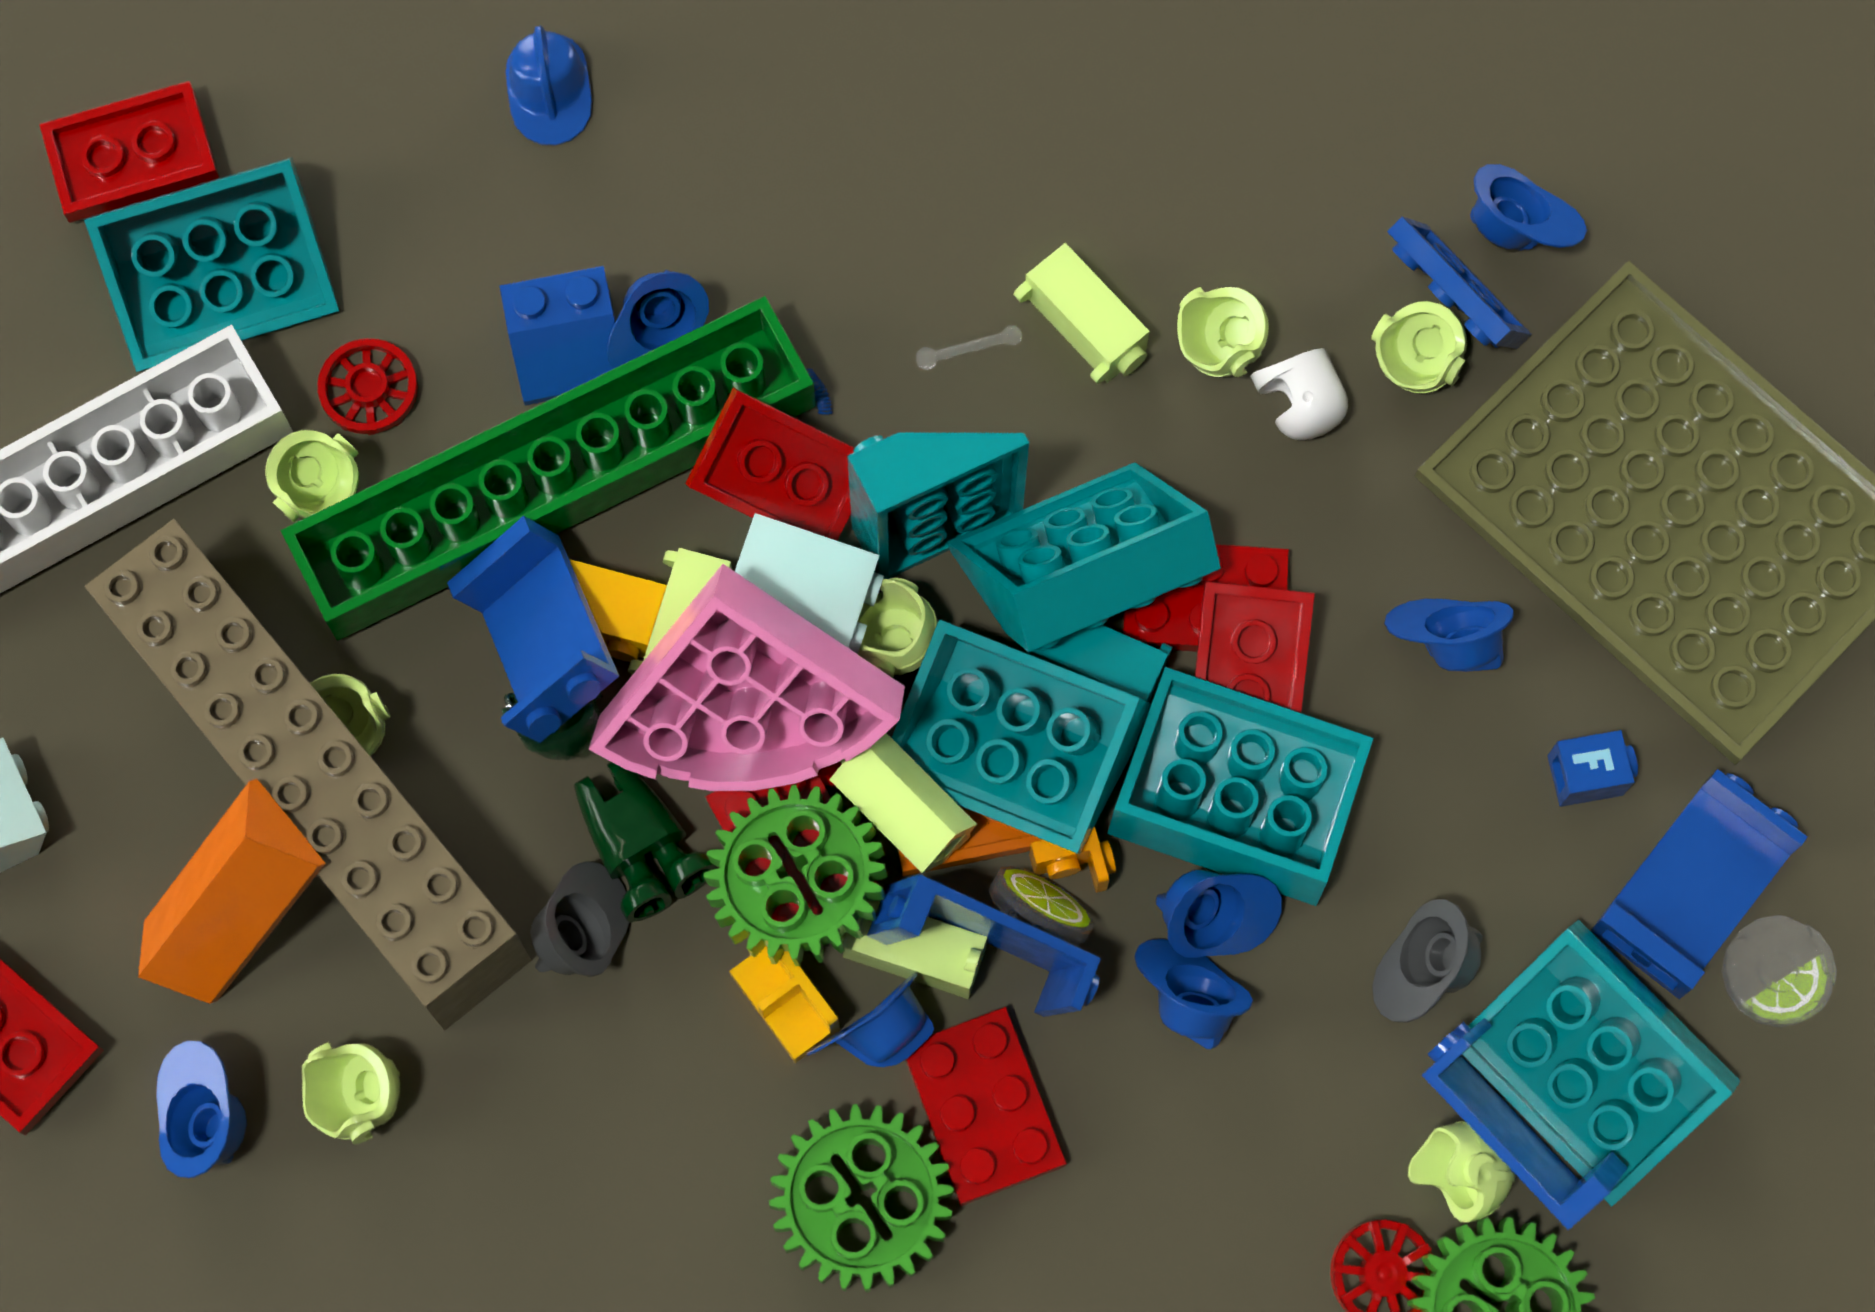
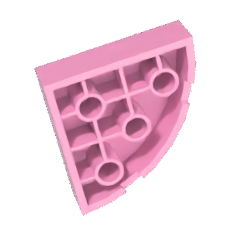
(745, 697)

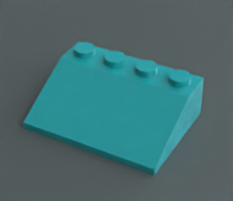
(212, 260)
(929, 489)
(1087, 555)
(1018, 735)
(1240, 785)
(1597, 1060)

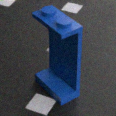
(537, 626)
(1699, 882)
(1071, 969)
(1511, 1137)

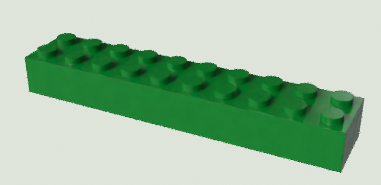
(544, 464)

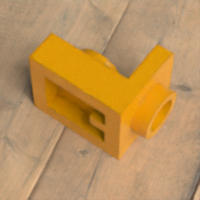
(1063, 863)

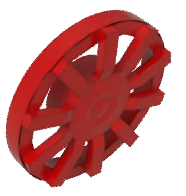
(367, 386)
(1380, 1272)

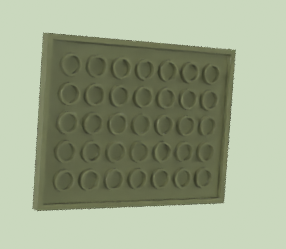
(1672, 509)

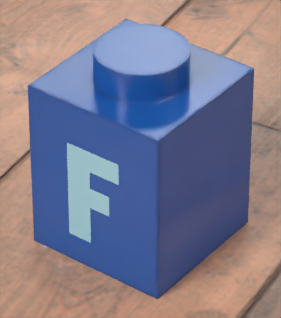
(1592, 768)

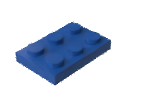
(1457, 285)

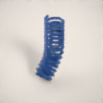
(820, 399)

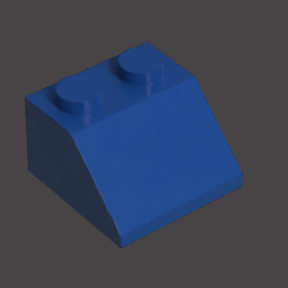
(558, 331)

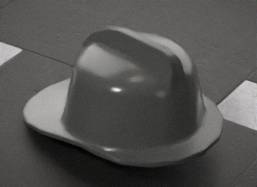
(580, 922)
(1429, 958)

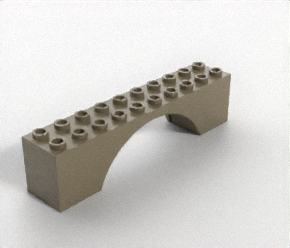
(281, 731)

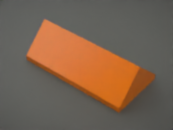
(227, 898)

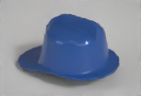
(548, 88)
(1521, 214)
(656, 312)
(1455, 632)
(1219, 913)
(1192, 992)
(888, 1031)
(196, 1112)

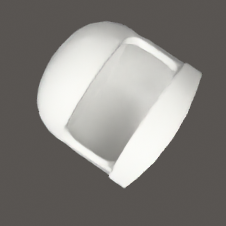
(1313, 390)

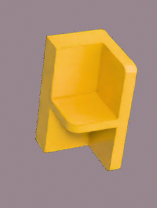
(786, 1002)

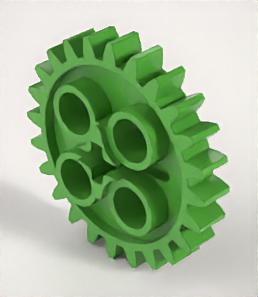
(839, 849)
(818, 1225)
(1526, 1263)

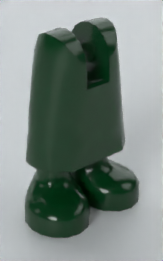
(629, 829)

